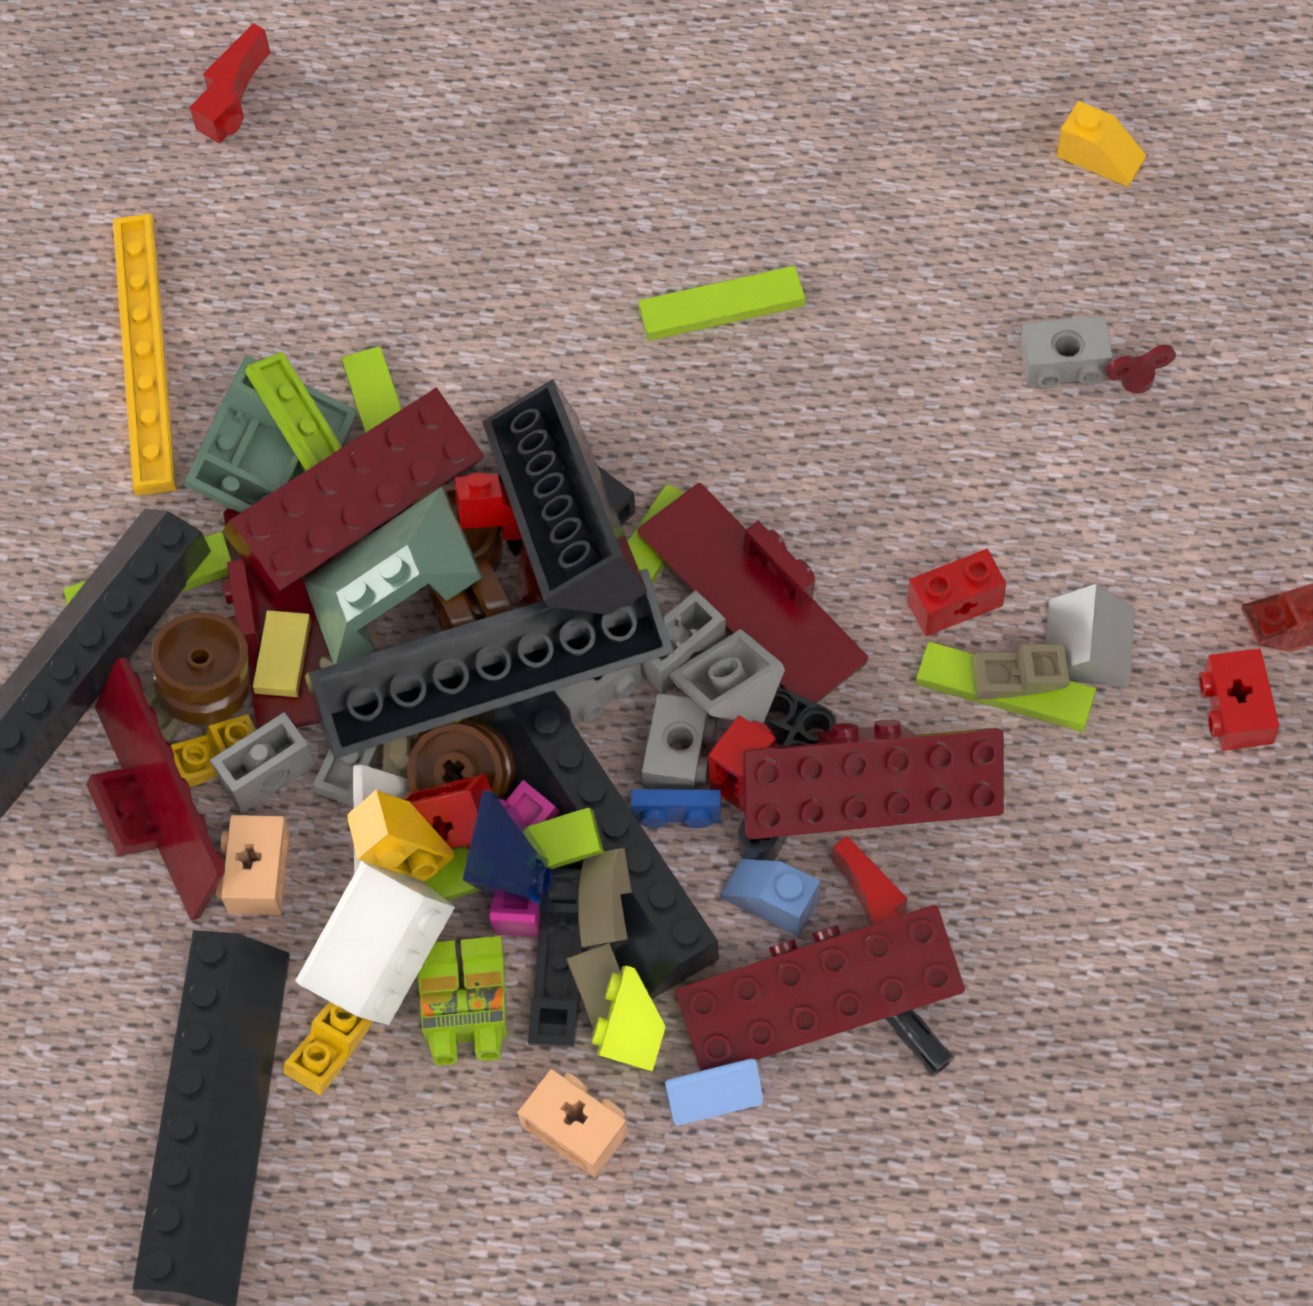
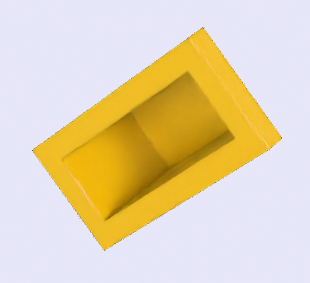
(1100, 144)

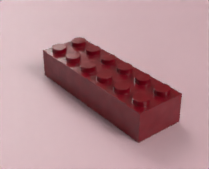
(352, 493)

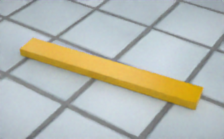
(144, 355)

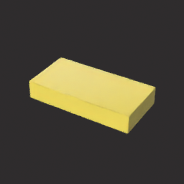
(282, 653)

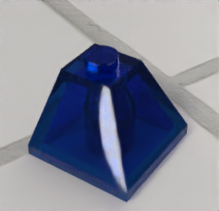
(505, 855)

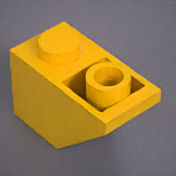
(397, 837)

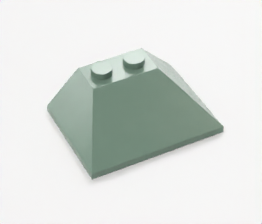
(245, 449)
(387, 568)

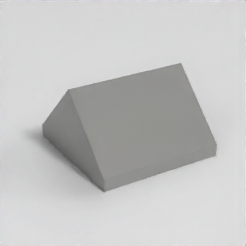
(1095, 635)
(732, 678)

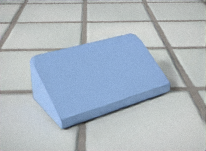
(714, 1092)

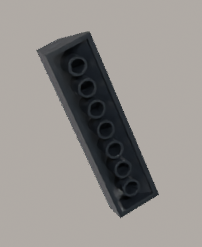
(562, 505)
(81, 646)
(479, 669)
(662, 924)
(212, 1122)

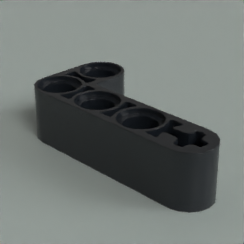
(789, 731)

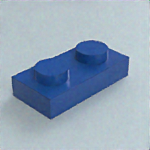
(663, 806)

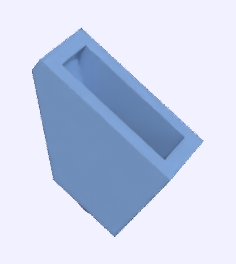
(773, 893)

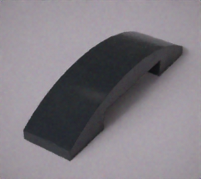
(555, 994)

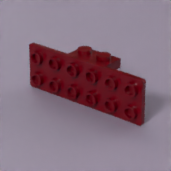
(755, 589)
(250, 614)
(872, 780)
(147, 799)
(820, 988)

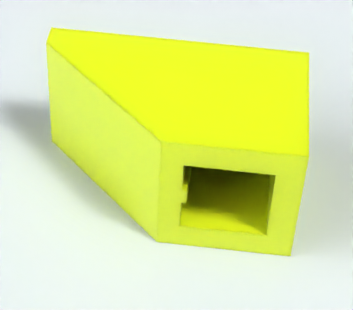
(632, 1025)

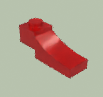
(219, 107)
(485, 503)
(873, 888)

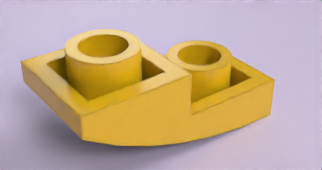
(194, 755)
(327, 1048)

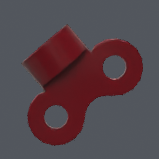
(1139, 372)

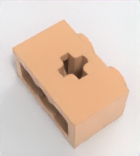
(261, 887)
(583, 1144)

